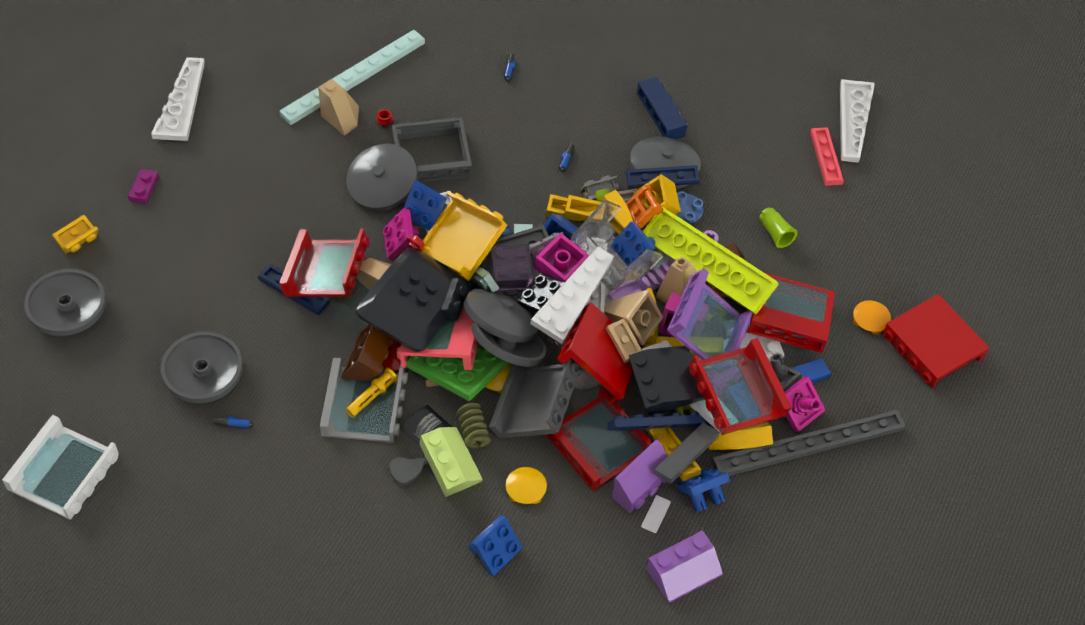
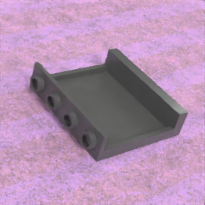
(534, 400)

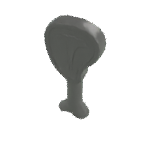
(407, 471)

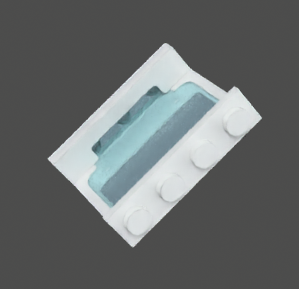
(60, 468)

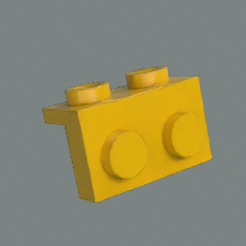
(75, 234)

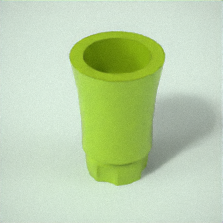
(778, 228)

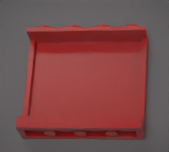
(934, 340)
(596, 353)

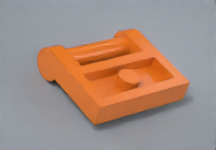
(638, 210)

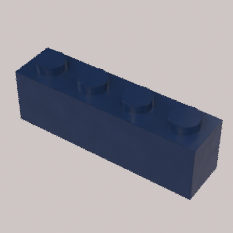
(661, 108)

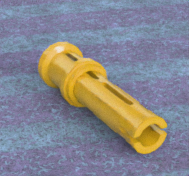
(377, 387)

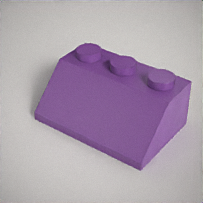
(638, 478)
(684, 566)

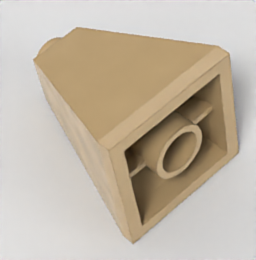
(676, 279)
(638, 311)

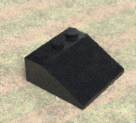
(665, 378)

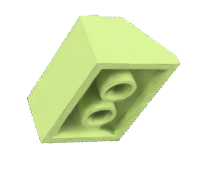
(449, 460)

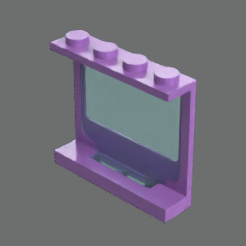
(707, 321)

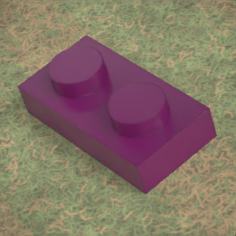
(143, 186)

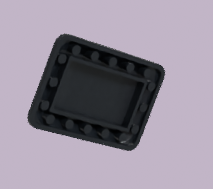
(410, 299)

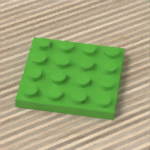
(451, 374)

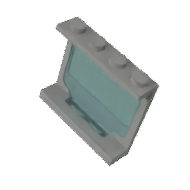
(373, 422)

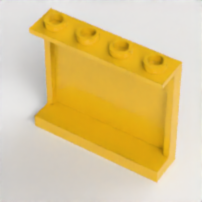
(463, 235)

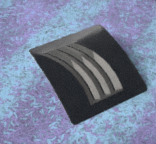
(423, 422)

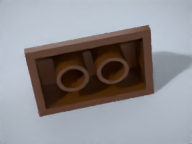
(367, 355)

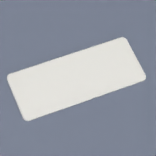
(656, 514)

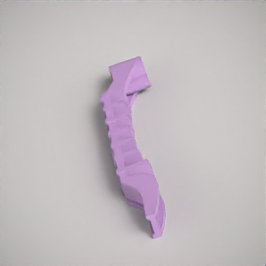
(651, 280)

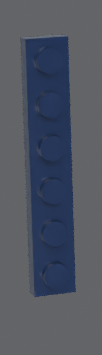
(656, 421)

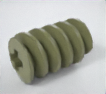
(473, 425)

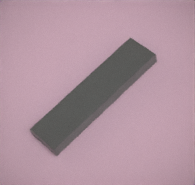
(686, 453)

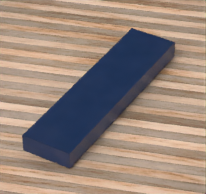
(679, 175)
(272, 275)

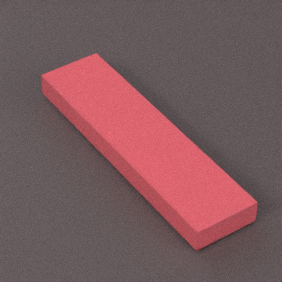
(826, 156)

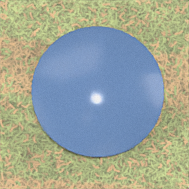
(690, 207)

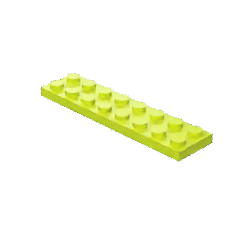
(726, 270)

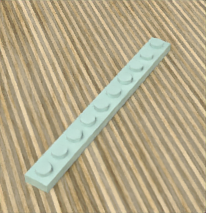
(355, 74)

